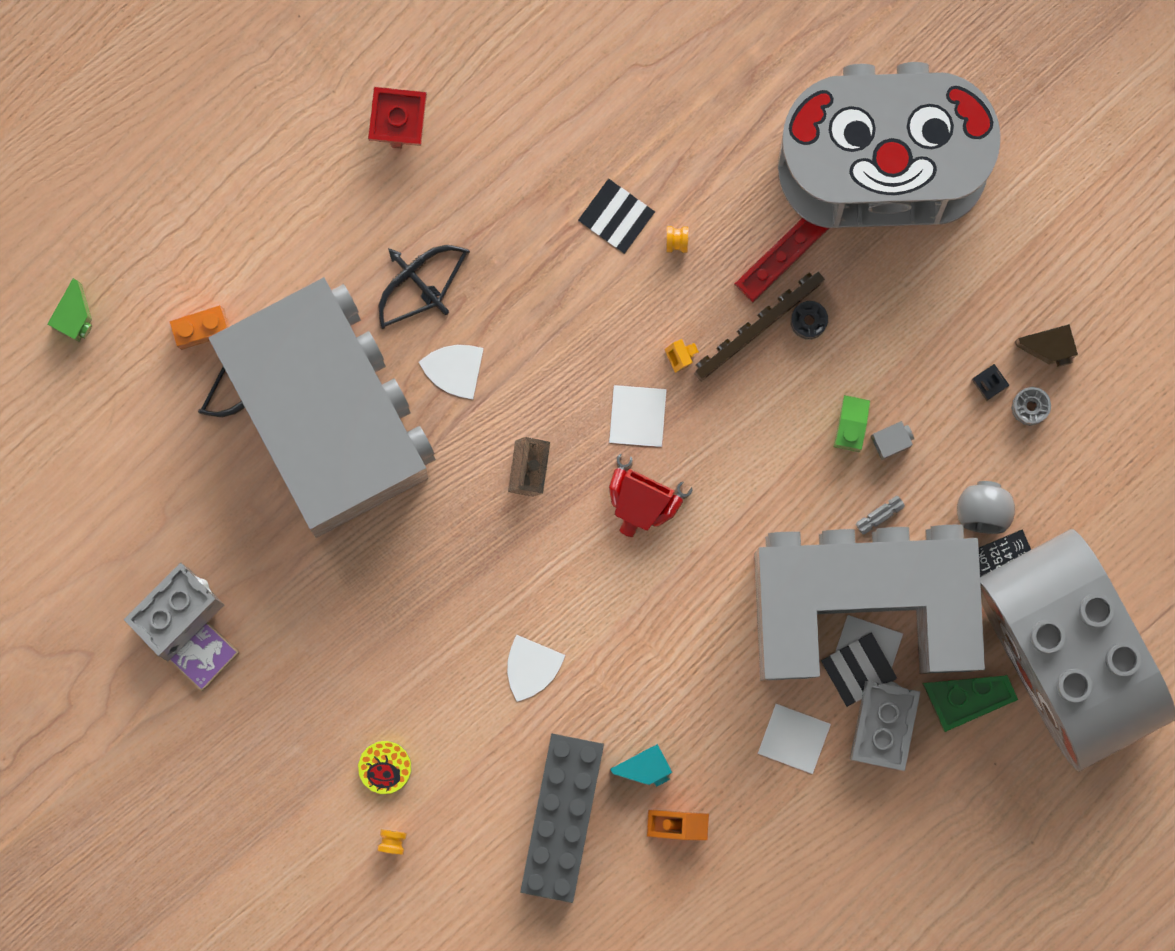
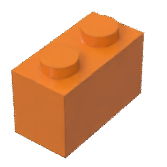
(198, 327)

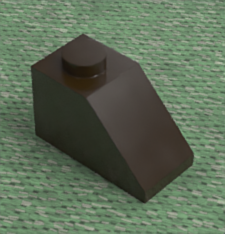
(1050, 345)

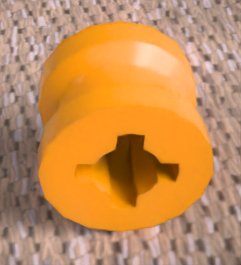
(677, 239)
(392, 842)

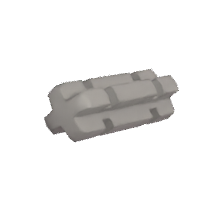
(880, 515)

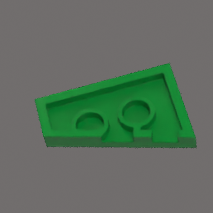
(968, 699)

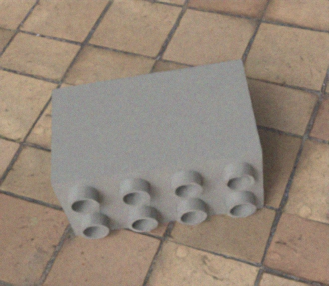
(323, 405)

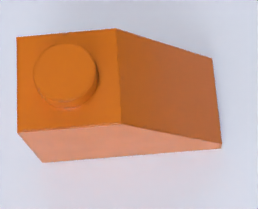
(677, 825)

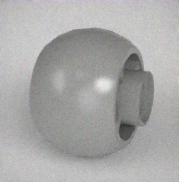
(986, 508)

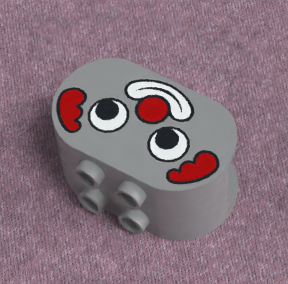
(887, 148)
(1076, 649)

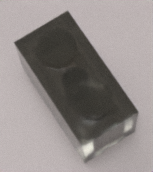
(529, 466)

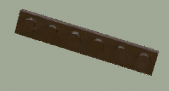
(766, 318)

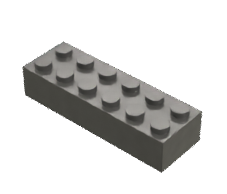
(562, 818)

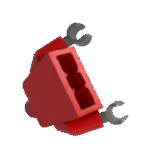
(642, 500)

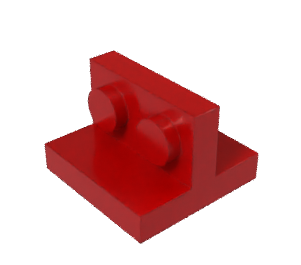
(397, 116)

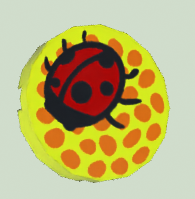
(384, 767)

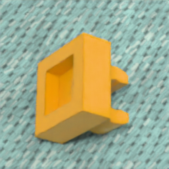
(680, 355)

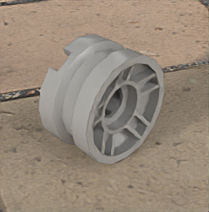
(1034, 395)

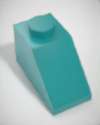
(645, 767)

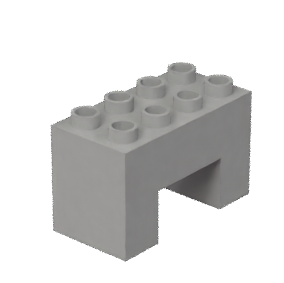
(890, 574)

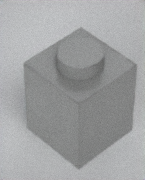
(892, 440)

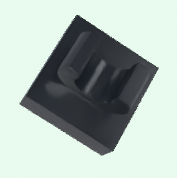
(990, 382)

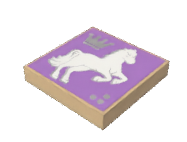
(204, 656)

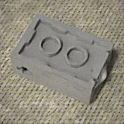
(174, 612)
(885, 725)

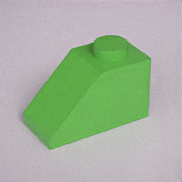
(72, 313)
(852, 424)

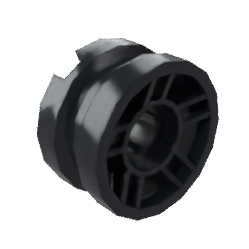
(815, 311)

